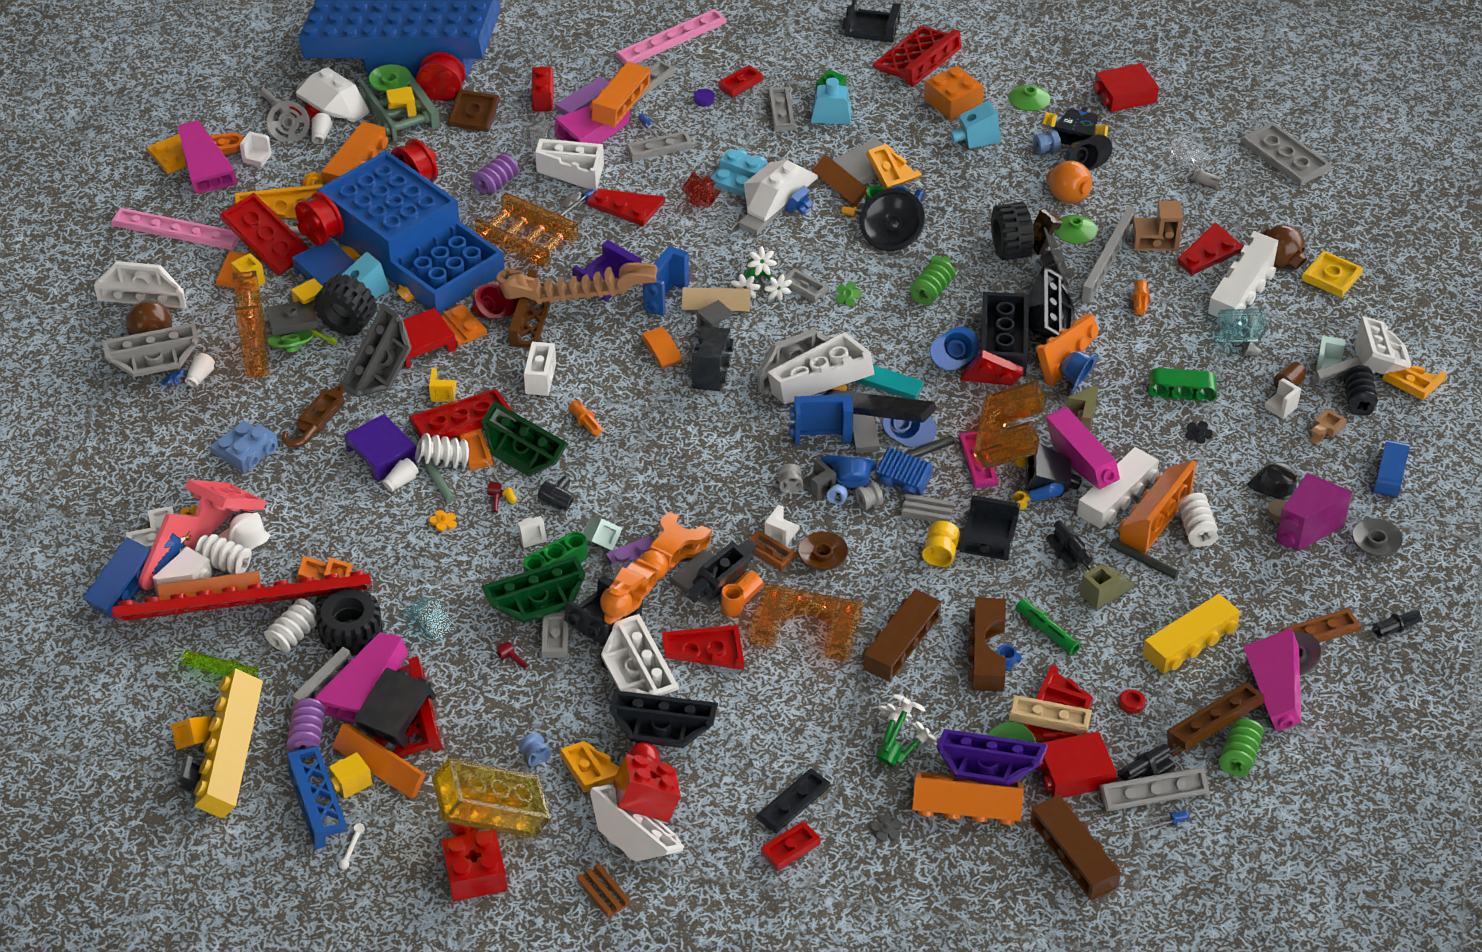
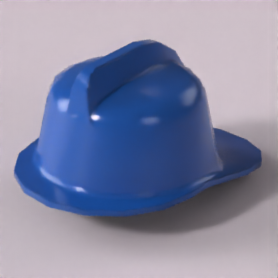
(954, 348)
(1077, 367)
(915, 433)
(850, 471)

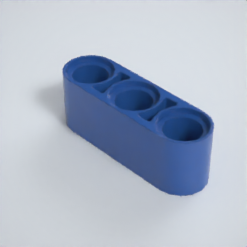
(1392, 468)

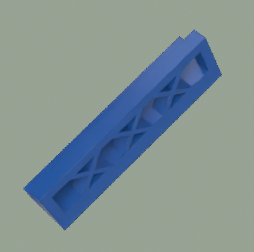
(307, 799)

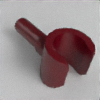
(494, 489)
(506, 650)

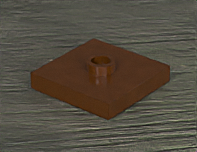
(473, 110)

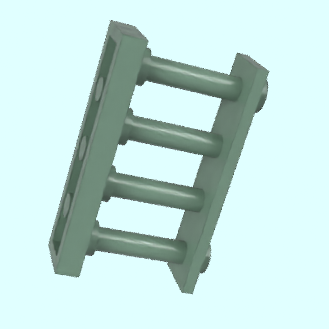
(428, 111)

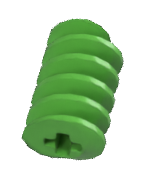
(932, 282)
(1241, 747)

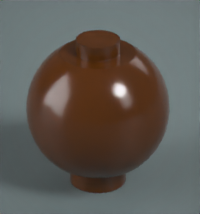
(1290, 246)
(147, 317)

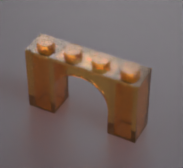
(1003, 445)
(782, 603)

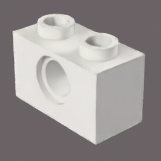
(540, 368)

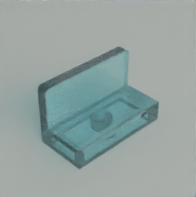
(1241, 325)

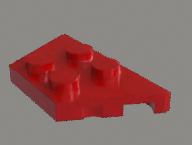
(1060, 691)

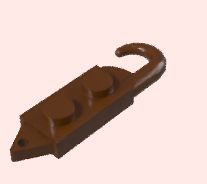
(316, 416)

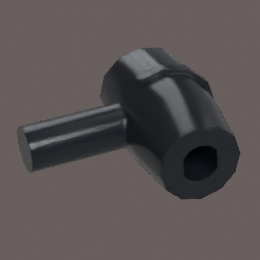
(556, 494)

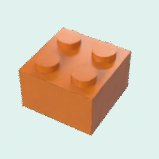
(953, 92)

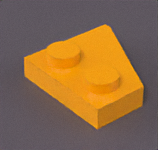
(168, 154)
(890, 167)
(1415, 381)
(588, 765)

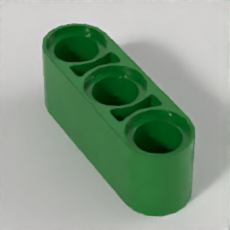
(1182, 384)
(566, 547)

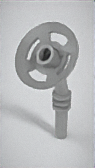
(286, 119)

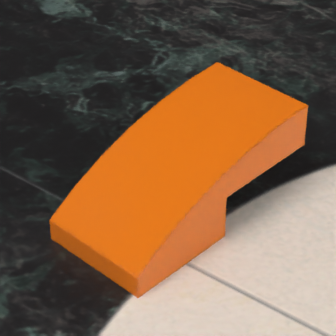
(662, 347)
(314, 568)

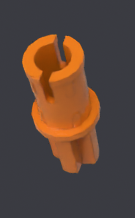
(1140, 297)
(585, 417)

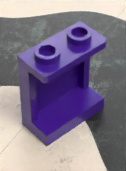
(613, 257)
(380, 445)

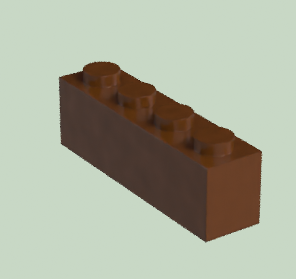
(901, 635)
(1075, 847)

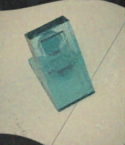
(430, 618)

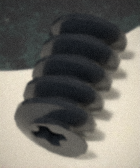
(1360, 390)

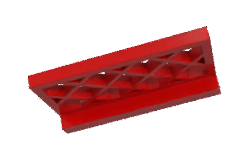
(925, 61)
(425, 719)

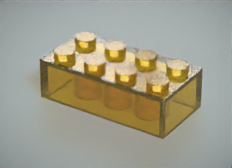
(491, 798)

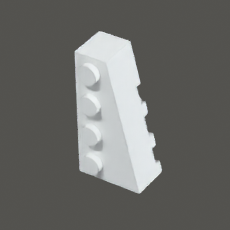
(1246, 275)
(821, 369)

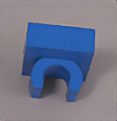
(799, 201)

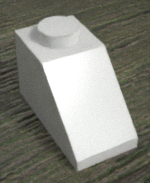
(184, 567)

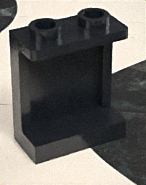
(871, 23)
(990, 528)
(589, 617)
(393, 706)

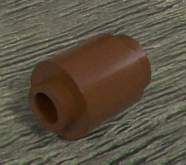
(1293, 372)

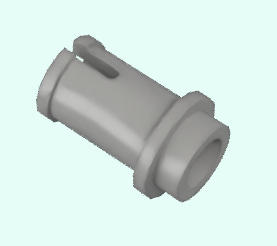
(1206, 178)

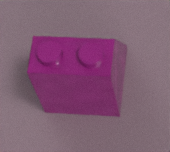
(1312, 512)

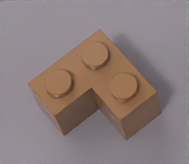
(1160, 232)

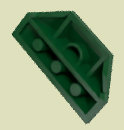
(520, 441)
(537, 590)

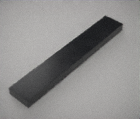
(889, 406)

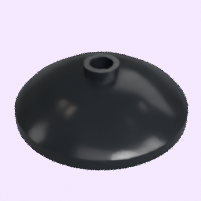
(883, 211)

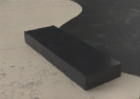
(793, 800)

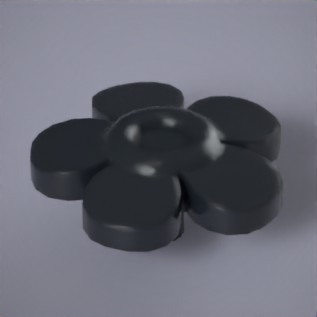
(1200, 432)

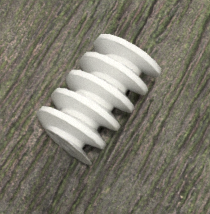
(442, 450)
(1198, 520)
(224, 554)
(292, 625)

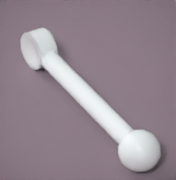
(358, 829)

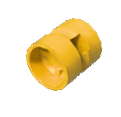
(941, 544)

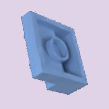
(245, 445)

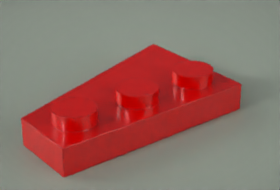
(626, 205)
(1209, 249)
(707, 646)

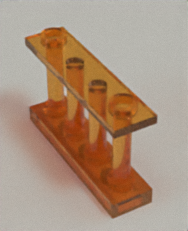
(527, 214)
(251, 324)

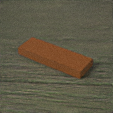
(840, 180)
(1328, 626)

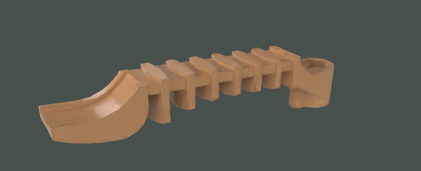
(516, 285)

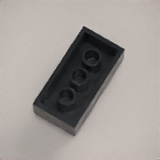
(1005, 326)

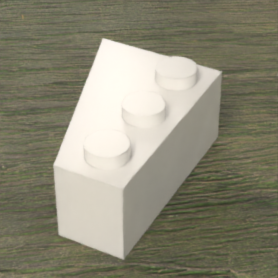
(571, 161)

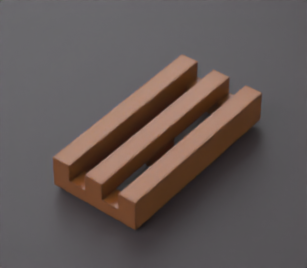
(768, 554)
(591, 874)

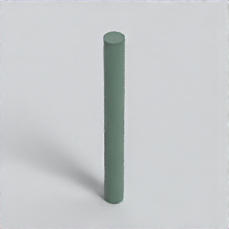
(436, 476)

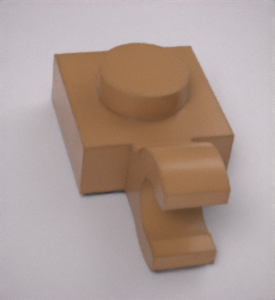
(1326, 423)

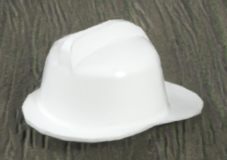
(246, 530)

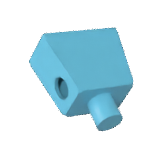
(831, 104)
(978, 126)
(369, 272)

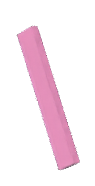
(671, 37)
(175, 228)

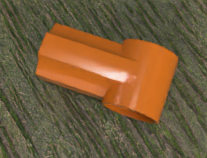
(738, 594)

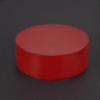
(1132, 701)

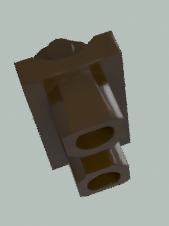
(1044, 220)

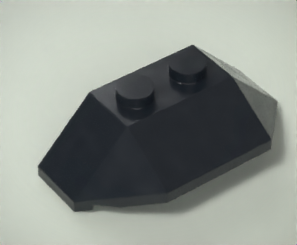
(1049, 305)
(661, 718)

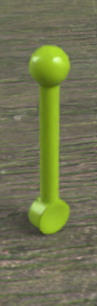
(331, 340)

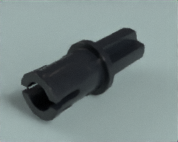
(1396, 623)

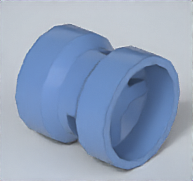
(1047, 142)

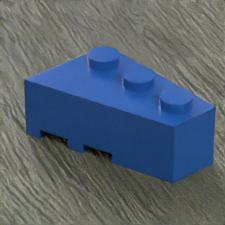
(118, 578)

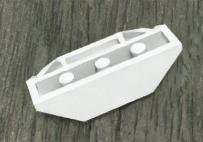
(332, 95)
(774, 186)
(139, 282)
(1380, 347)
(636, 660)
(633, 833)

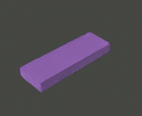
(582, 97)

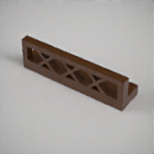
(522, 316)
(1213, 717)

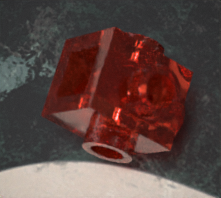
(701, 190)

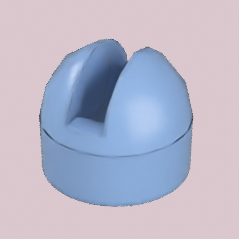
(834, 490)

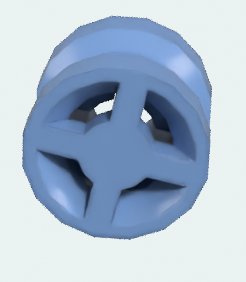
(534, 749)

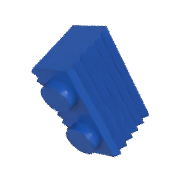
(904, 471)

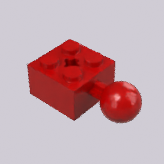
(646, 784)
(473, 862)

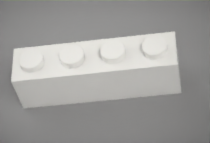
(1135, 473)

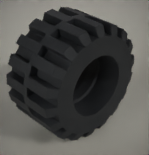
(1012, 231)
(345, 305)
(348, 606)

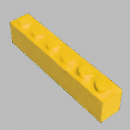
(228, 743)

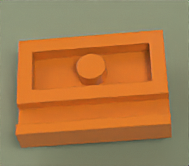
(464, 324)

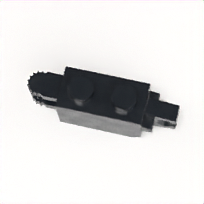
(721, 570)

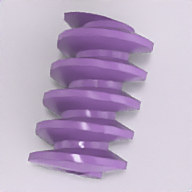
(495, 174)
(305, 725)

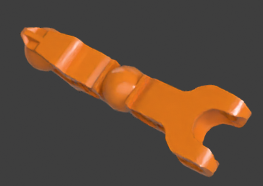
(638, 578)

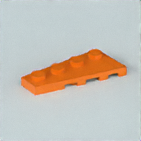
(1059, 348)

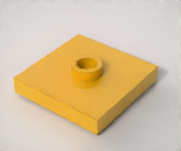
(1332, 274)

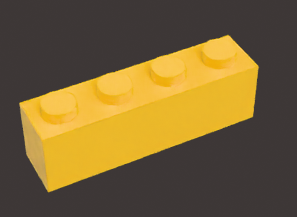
(1191, 634)

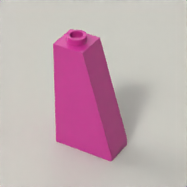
(580, 128)
(205, 161)
(1086, 453)
(1277, 673)
(354, 683)

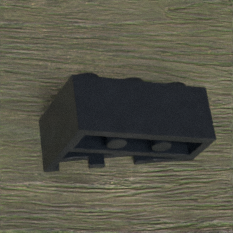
(712, 358)

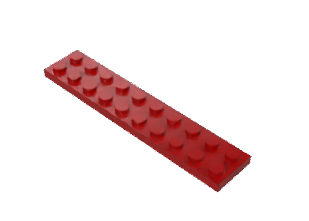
(232, 597)

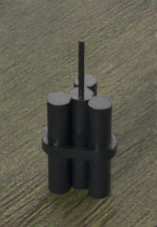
(1068, 546)
(1149, 764)

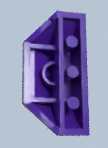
(989, 757)

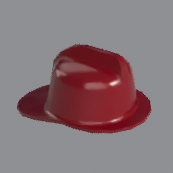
(491, 304)

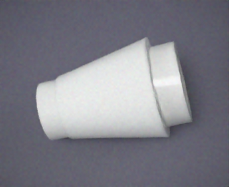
(321, 126)
(200, 368)
(401, 474)

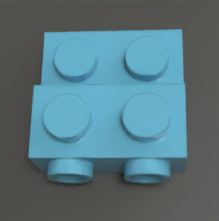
(736, 169)

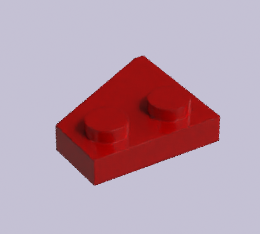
(992, 370)

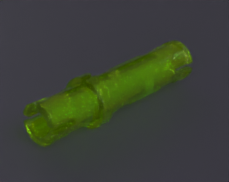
(216, 664)

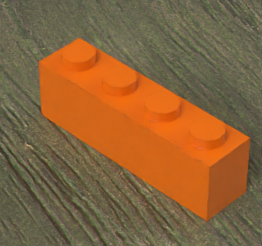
(620, 94)
(359, 148)

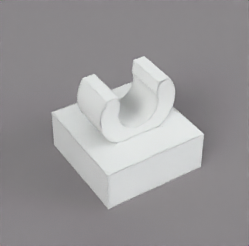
(532, 531)

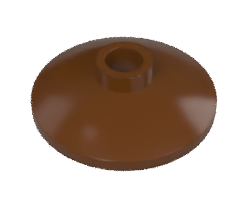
(823, 550)

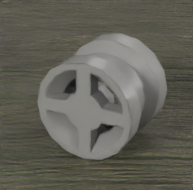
(790, 478)
(869, 496)

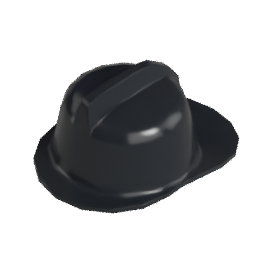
(1090, 152)
(1275, 480)

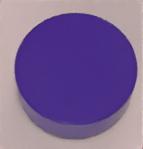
(704, 97)

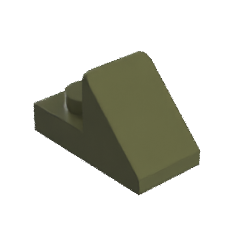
(1084, 405)

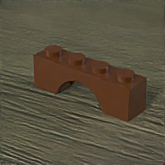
(988, 666)

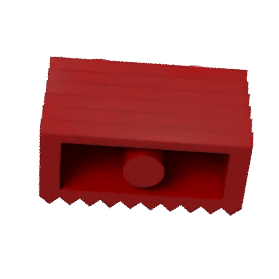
(542, 89)

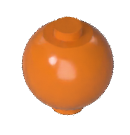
(1069, 182)

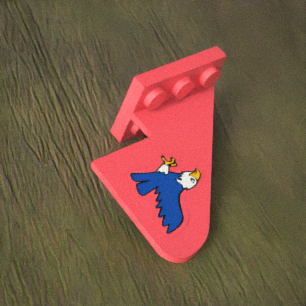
(180, 531)

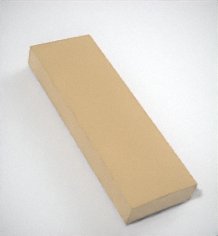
(697, 298)
(1050, 715)

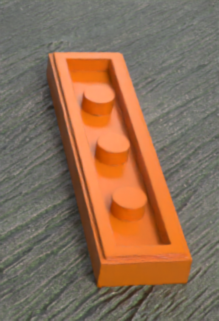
(214, 584)
(380, 760)

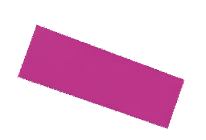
(980, 477)

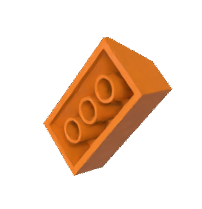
(1157, 506)
(969, 798)

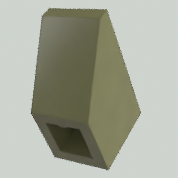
(1103, 585)

